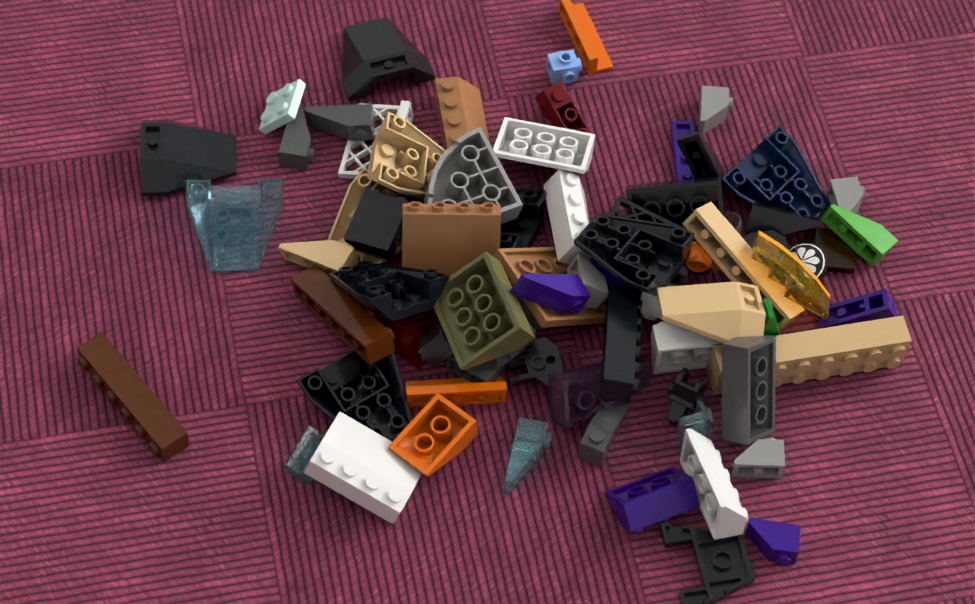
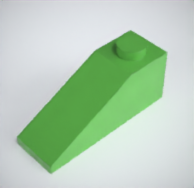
(861, 234)

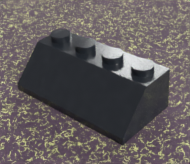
(677, 198)

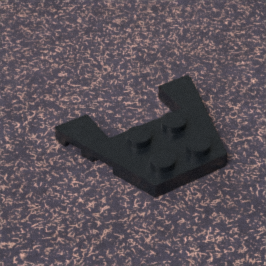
(720, 562)

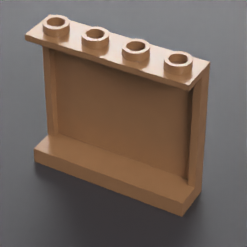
(448, 234)

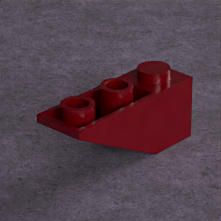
(561, 109)

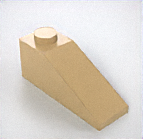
(325, 254)

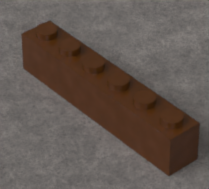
(343, 314)
(133, 397)

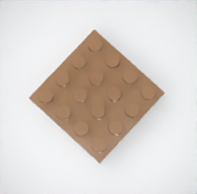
(544, 261)

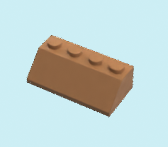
(458, 109)

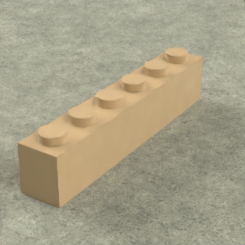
(735, 259)

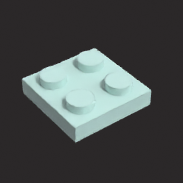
(281, 106)

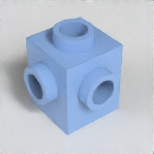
(563, 67)

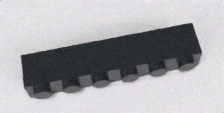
(620, 343)

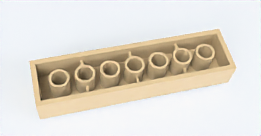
(831, 351)

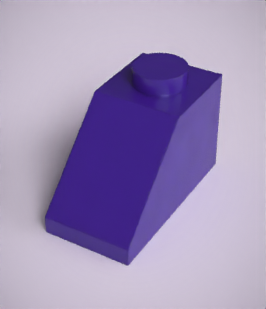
(775, 540)

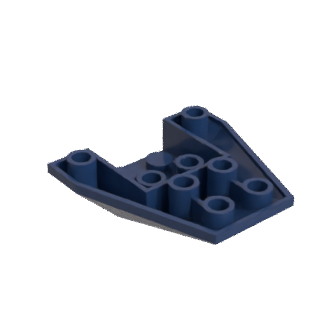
(778, 177)

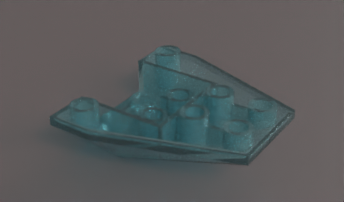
(234, 221)

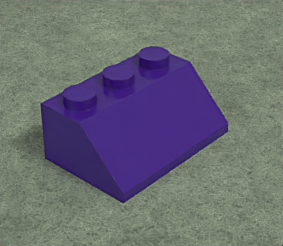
(653, 499)

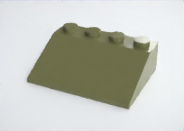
(481, 313)

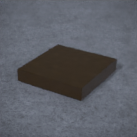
(838, 253)

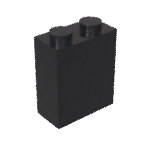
(376, 224)

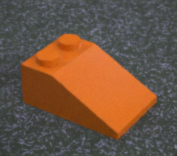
(435, 436)

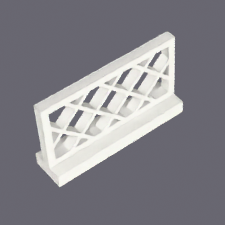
(404, 111)

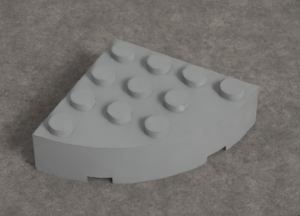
(473, 175)

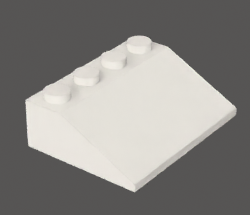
(544, 145)
(363, 468)

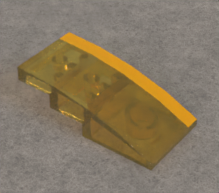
(788, 270)

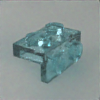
(698, 422)
(303, 453)

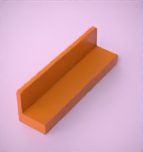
(584, 36)
(457, 391)

